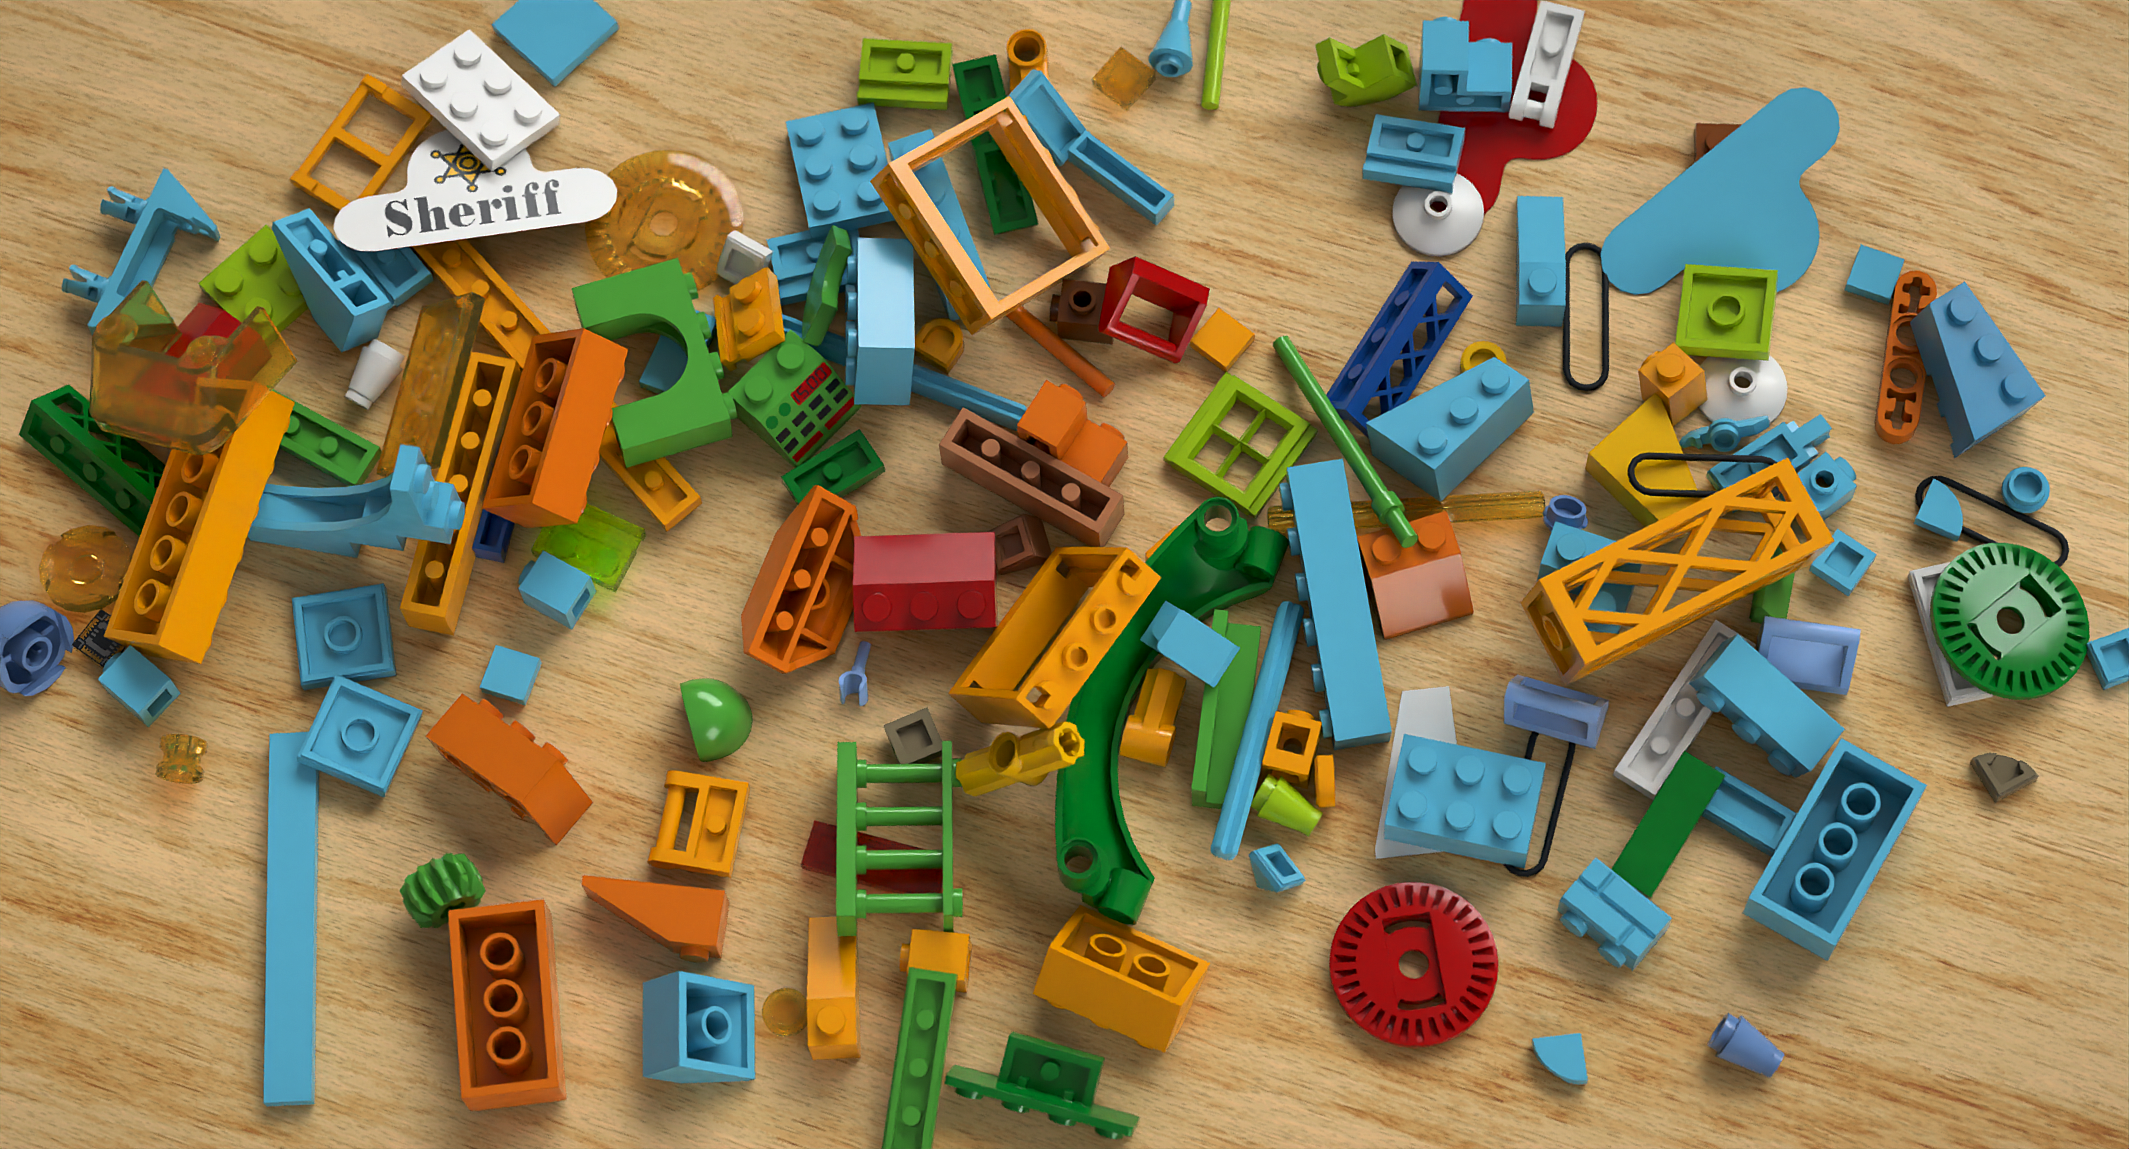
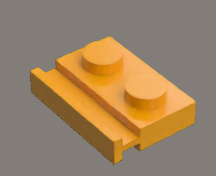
(749, 318)

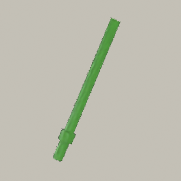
(1384, 502)

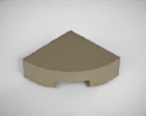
(2002, 774)

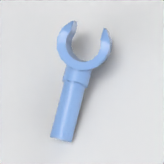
(855, 680)

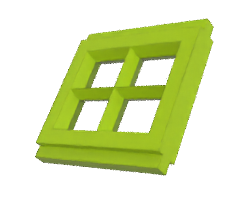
(1207, 422)

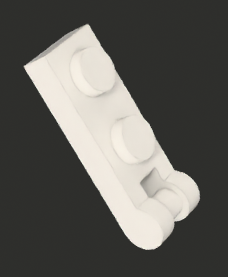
(1547, 62)

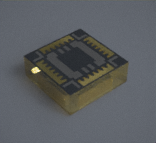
(93, 644)

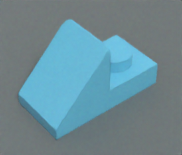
(1190, 643)

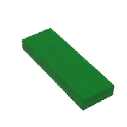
(1668, 824)

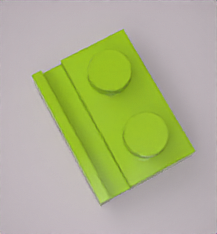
(905, 74)

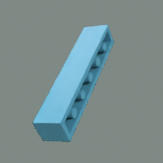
(1337, 605)

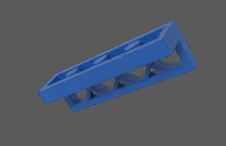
(1393, 332)

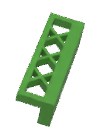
(1224, 714)

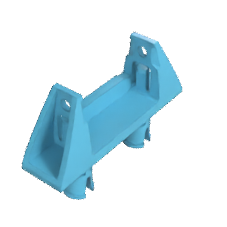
(156, 224)

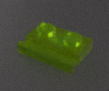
(595, 545)

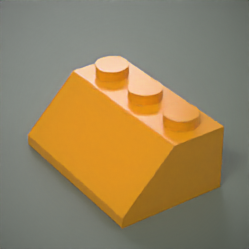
(1120, 978)

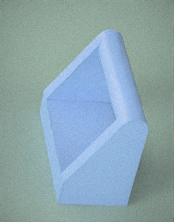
(1810, 653)
(1554, 711)

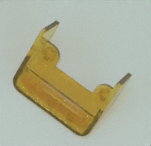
(184, 400)

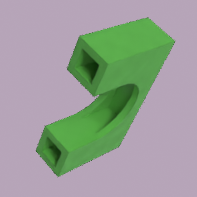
(661, 303)

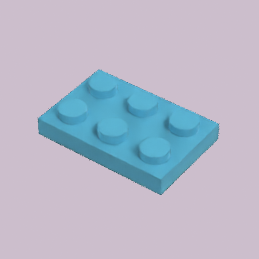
(834, 164)

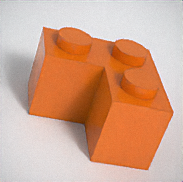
(1060, 427)

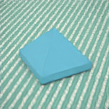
(1274, 869)

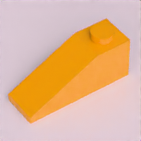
(832, 992)

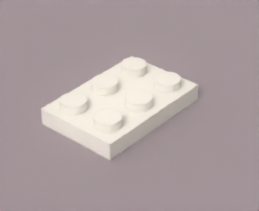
(480, 100)

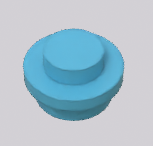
(2025, 489)

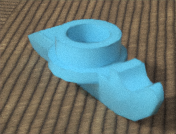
(1724, 433)

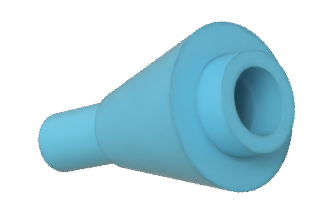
(1173, 49)

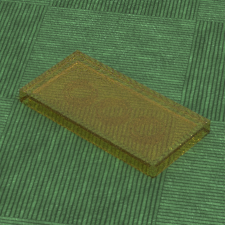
(432, 380)

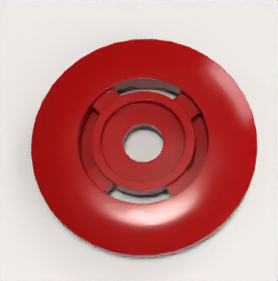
(1458, 953)

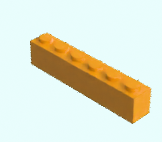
(440, 569)

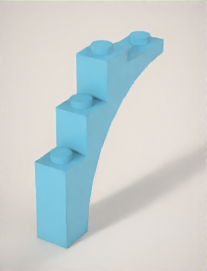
(365, 514)

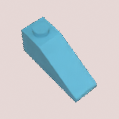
(1540, 261)
(332, 283)

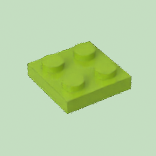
(254, 278)
(1727, 312)

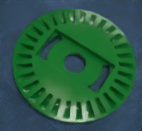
(2027, 662)

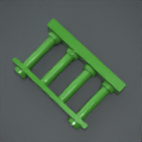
(856, 860)

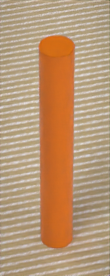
(1062, 351)

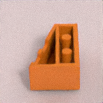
(510, 765)

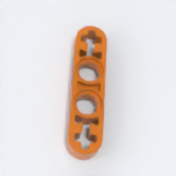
(1902, 356)

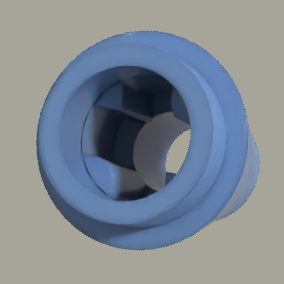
(1745, 1046)

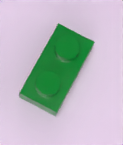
(836, 469)

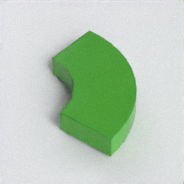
(825, 285)

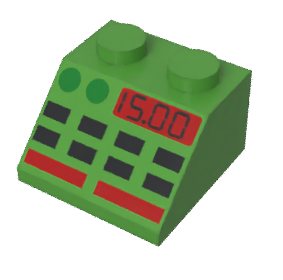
(793, 400)

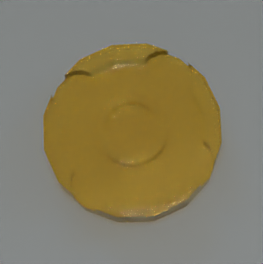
(85, 568)

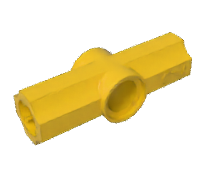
(1020, 758)

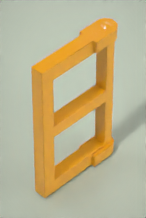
(336, 132)

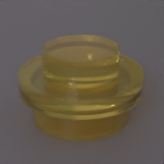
(785, 1012)

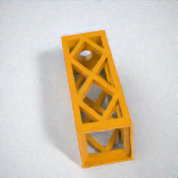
(1582, 652)

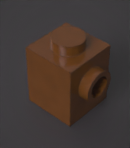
(1079, 311)

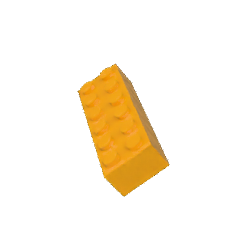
(196, 539)

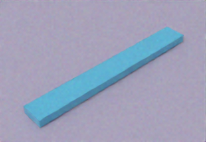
(291, 925)

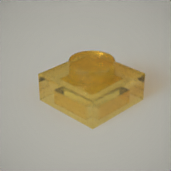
(1124, 78)

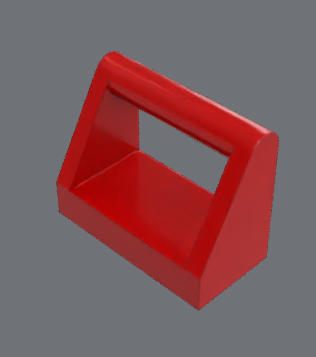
(1162, 288)

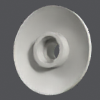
(1443, 231)
(1726, 400)

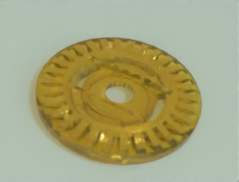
(640, 197)

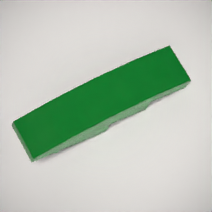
(1005, 195)

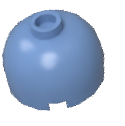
(32, 646)

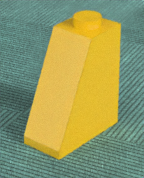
(1643, 432)

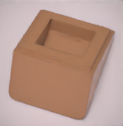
(1020, 544)

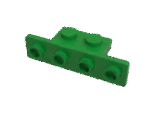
(1046, 1080)

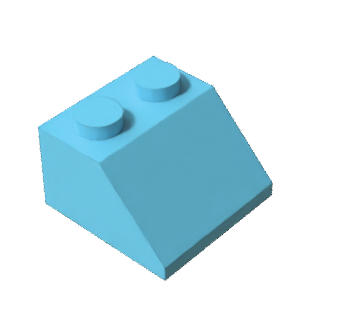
(698, 1029)

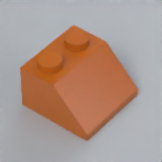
(1416, 583)

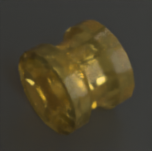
(181, 758)

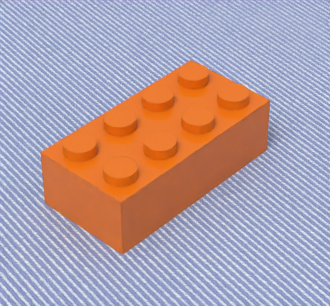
(555, 429)
(506, 1005)

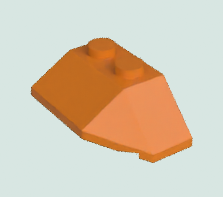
(803, 585)

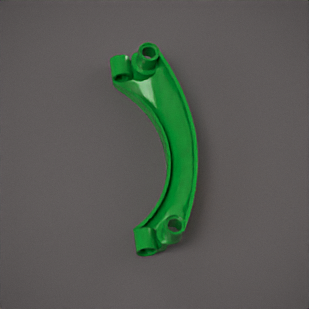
(1197, 574)

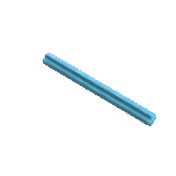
(930, 383)
(1257, 731)

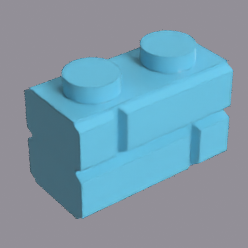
(1612, 915)

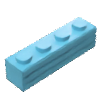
(1121, 178)

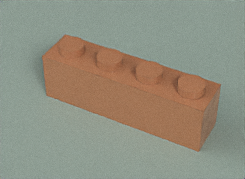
(1031, 479)

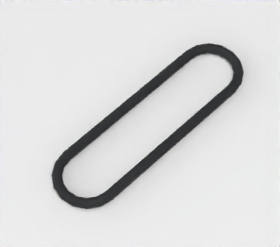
(1605, 323)
(1689, 457)
(2064, 543)
(1556, 809)

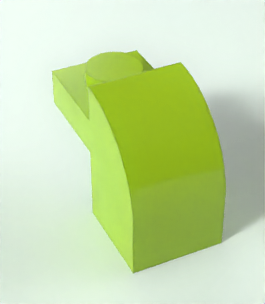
(1365, 73)

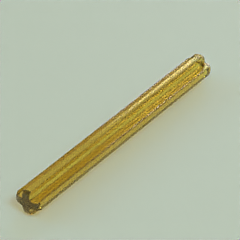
(1459, 509)

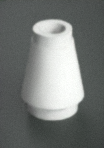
(373, 373)

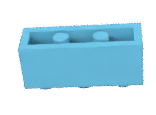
(1765, 707)

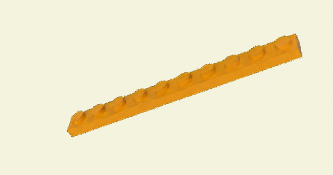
(512, 326)

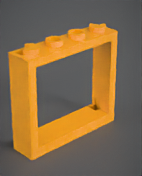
(940, 247)
(1119, 589)

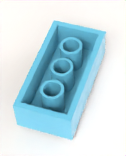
(1834, 849)

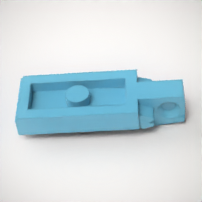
(1778, 444)

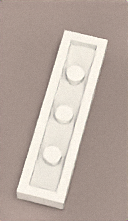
(1672, 724)

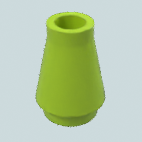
(1284, 805)

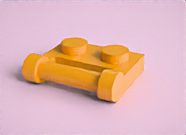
(714, 825)

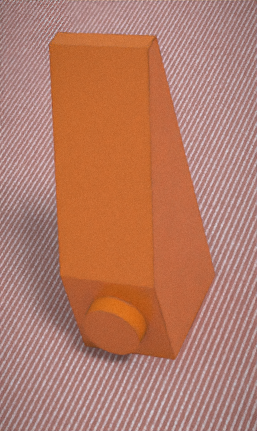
(676, 916)

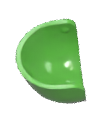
(716, 716)

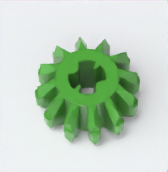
(441, 886)

